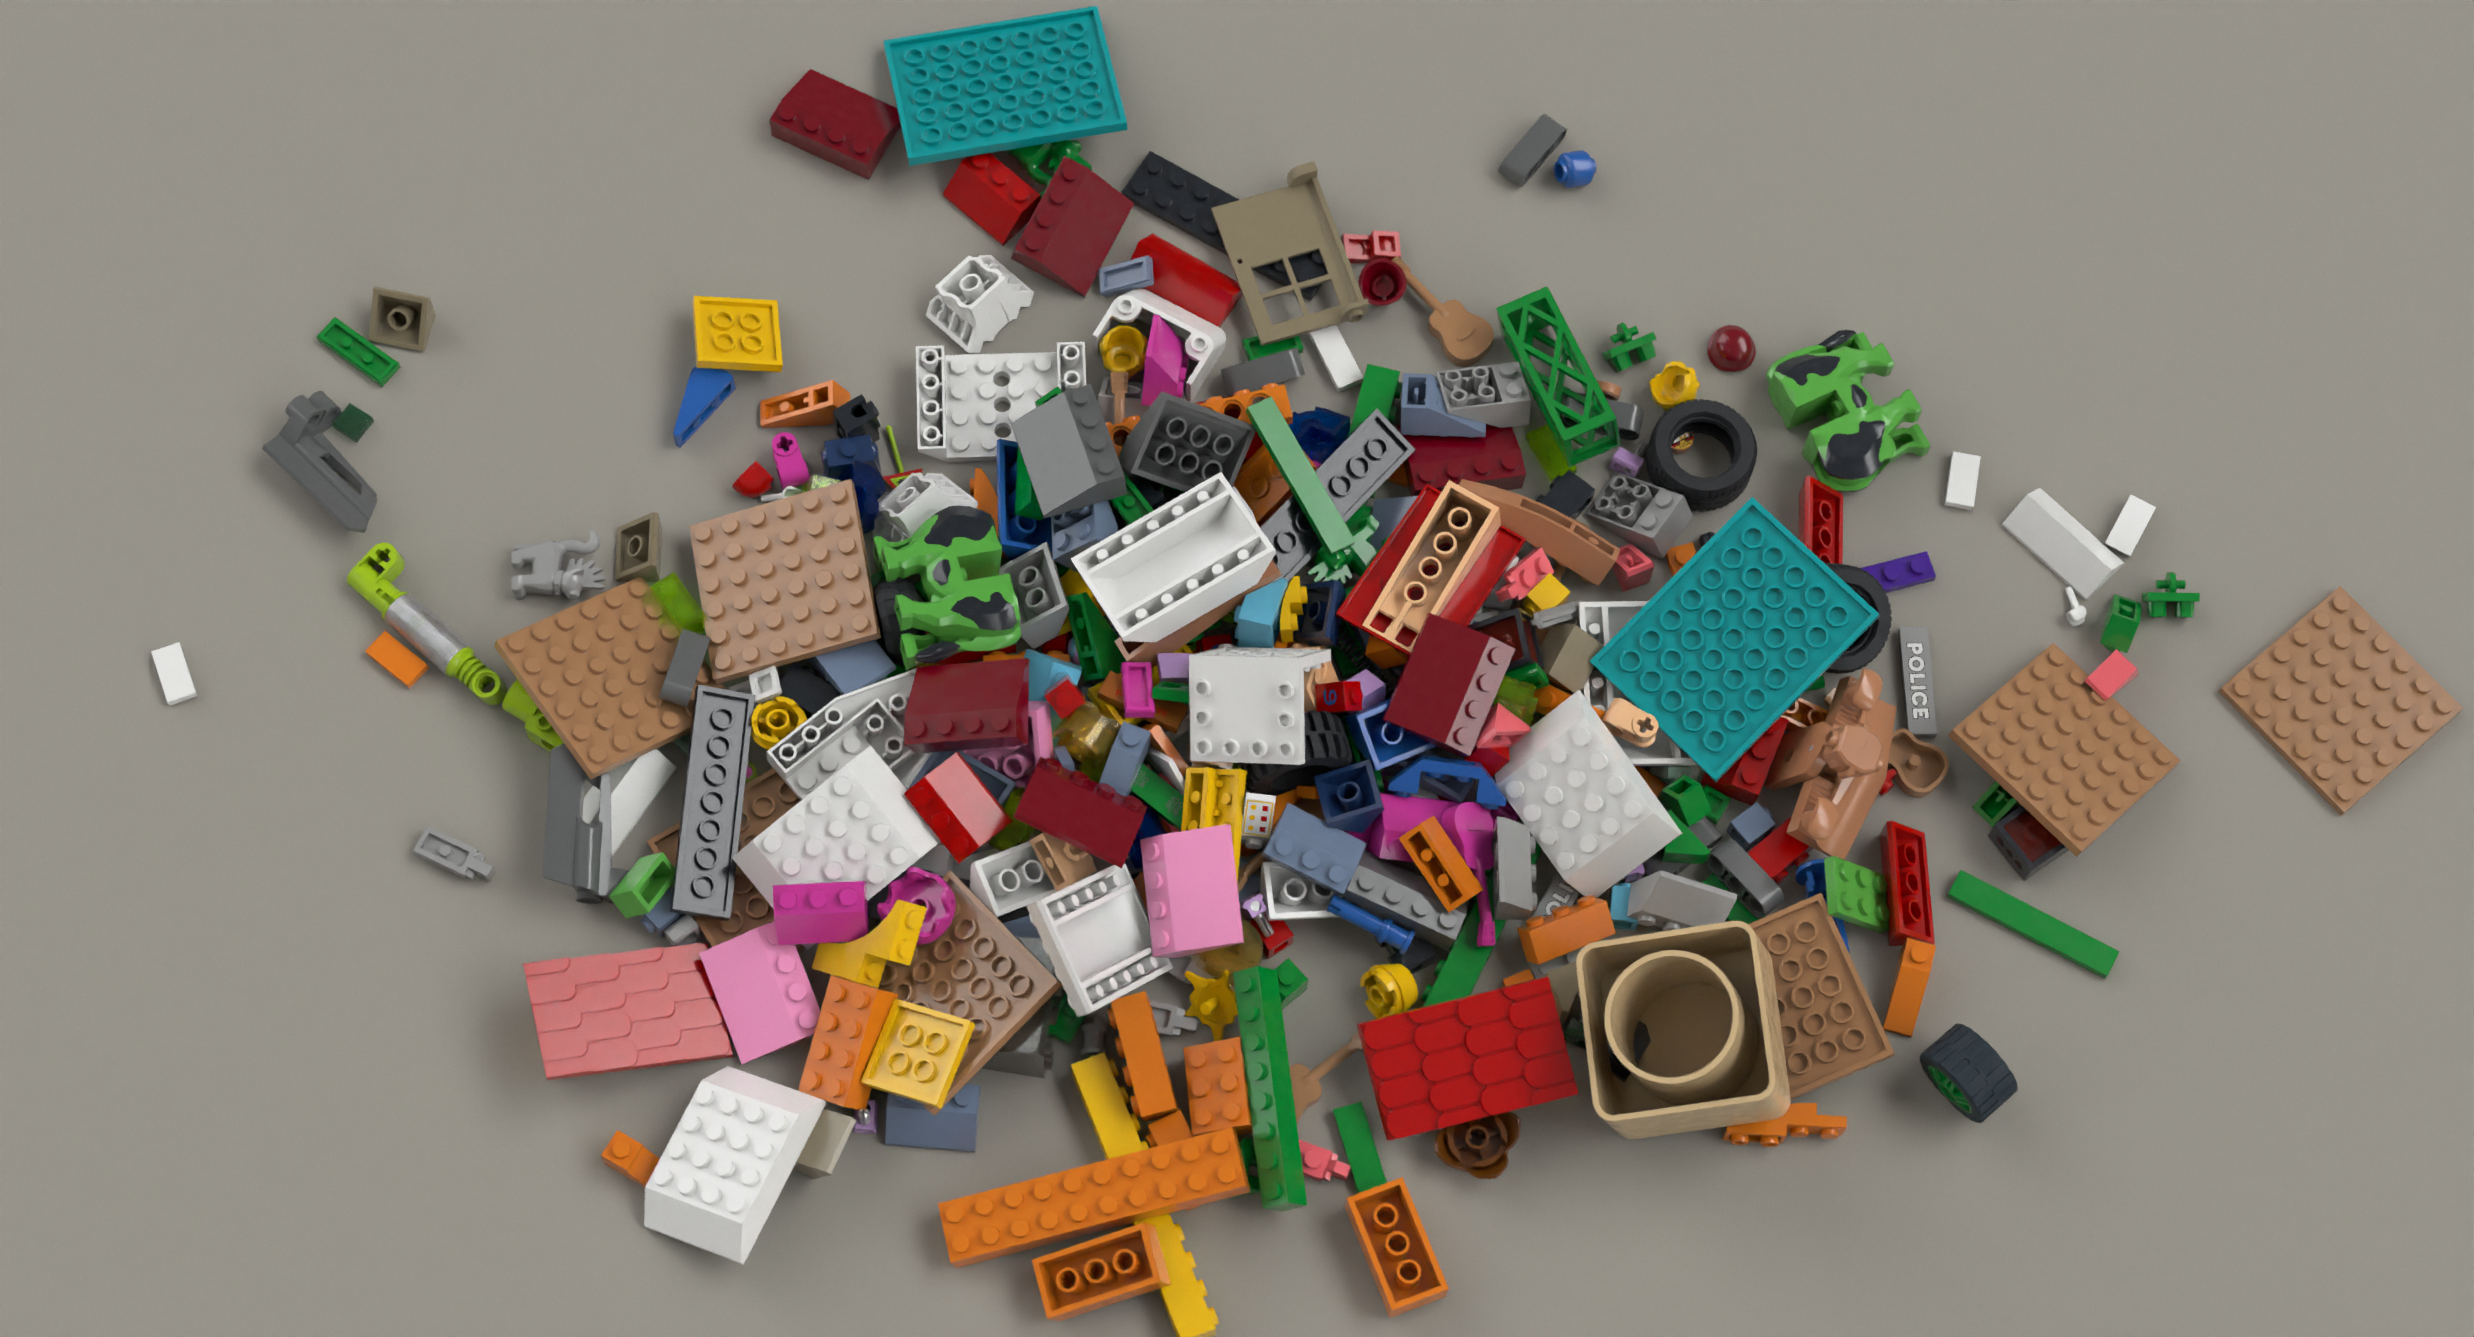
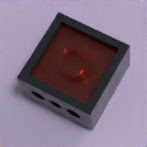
(1516, 631)
(2025, 843)

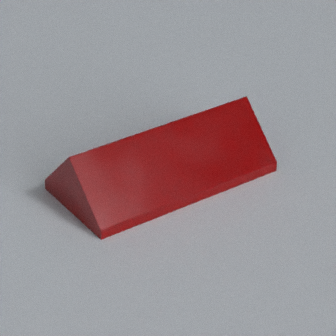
(1188, 281)
(1821, 520)
(1907, 884)

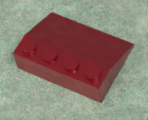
(836, 123)
(1073, 227)
(1484, 460)
(1448, 685)
(968, 706)
(1080, 811)

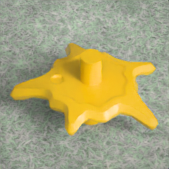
(1212, 1002)

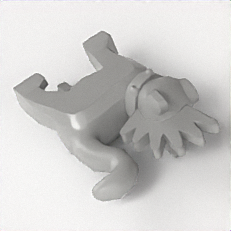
(547, 571)

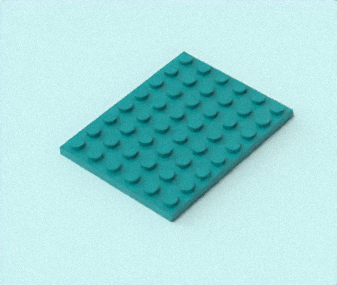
(1004, 85)
(1734, 638)

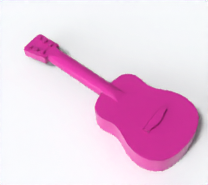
(1471, 833)

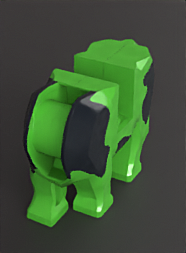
(1858, 434)
(960, 576)

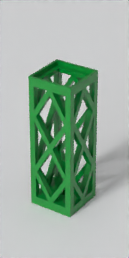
(1524, 318)

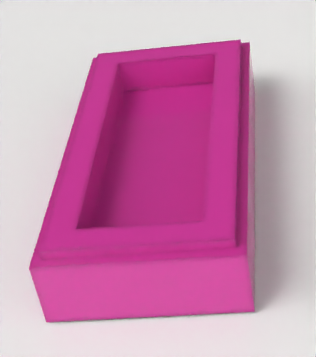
(1137, 689)

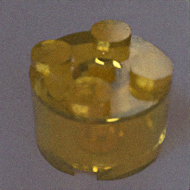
(1087, 734)
(1248, 955)

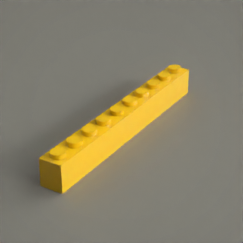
(1118, 1137)

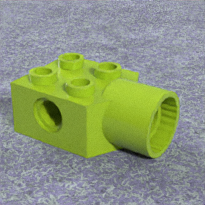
(536, 725)

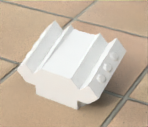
(977, 301)
(915, 502)

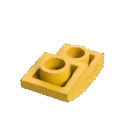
(1291, 607)

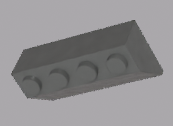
(1404, 897)

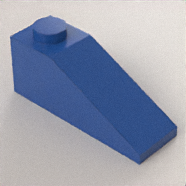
(703, 395)

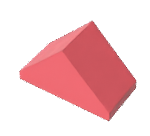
(1632, 567)
(2112, 675)
(1501, 729)

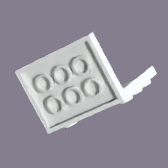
(1250, 704)

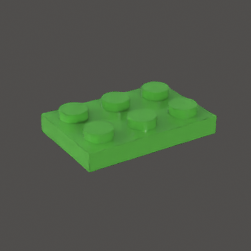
(1856, 894)

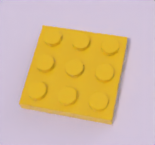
(737, 334)
(918, 1053)

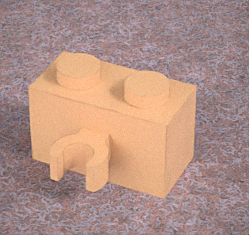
(1062, 861)

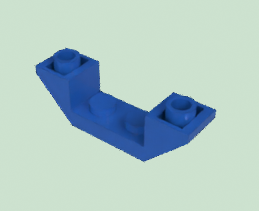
(1408, 778)

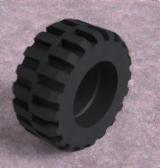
(1325, 751)

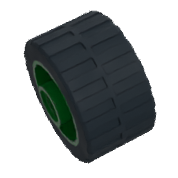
(1968, 1072)

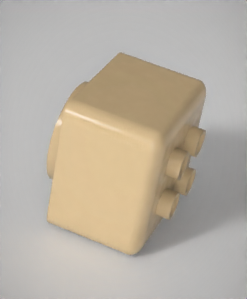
(1709, 1023)

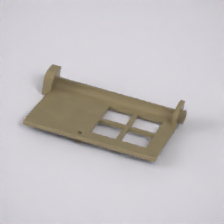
(1281, 227)

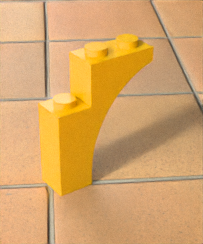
(866, 957)

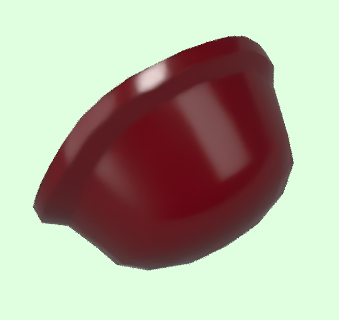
(1382, 282)
(1731, 349)

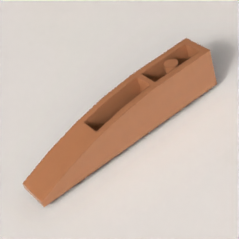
(1556, 533)
(1148, 650)

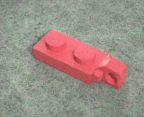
(1525, 575)
(1321, 1163)

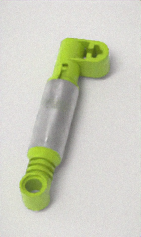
(419, 625)

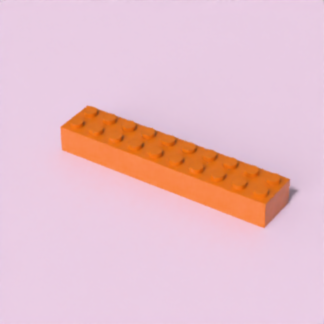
(1093, 1197)

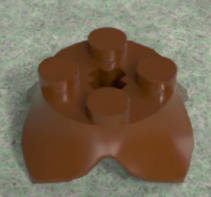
(1483, 1161)

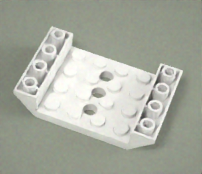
(960, 396)

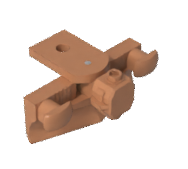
(1854, 752)

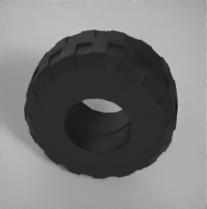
(884, 599)

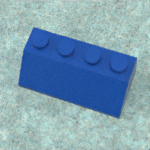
(1015, 532)
(1381, 740)

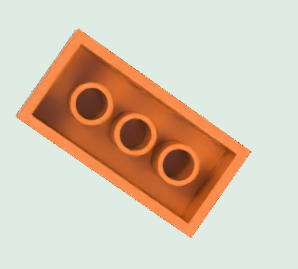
(845, 1041)
(1144, 1056)
(1396, 1247)
(1101, 1272)

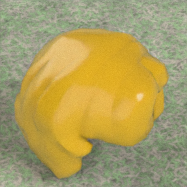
(1124, 350)
(1674, 385)

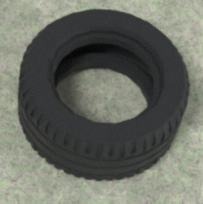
(1709, 419)
(1873, 639)

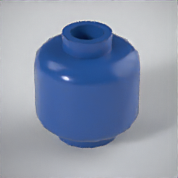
(1574, 169)

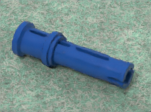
(1384, 930)

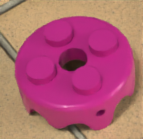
(926, 888)

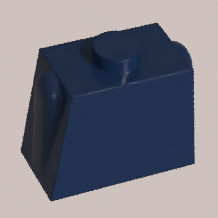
(842, 452)

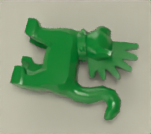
(1033, 156)
(1357, 556)

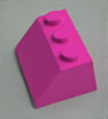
(1164, 363)
(1397, 819)
(820, 912)

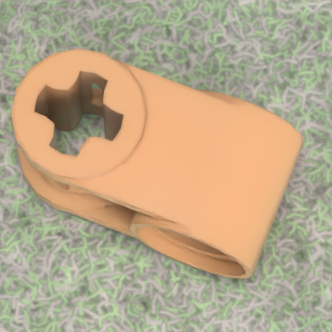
(1627, 721)

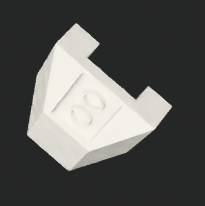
(846, 729)

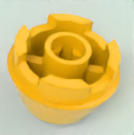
(775, 721)
(1389, 989)

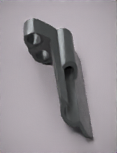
(312, 460)
(573, 849)

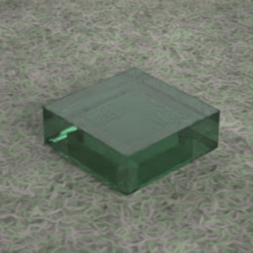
(353, 422)

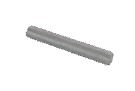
(1556, 614)

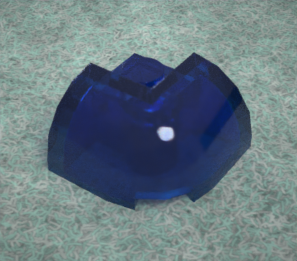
(1320, 431)
(868, 488)

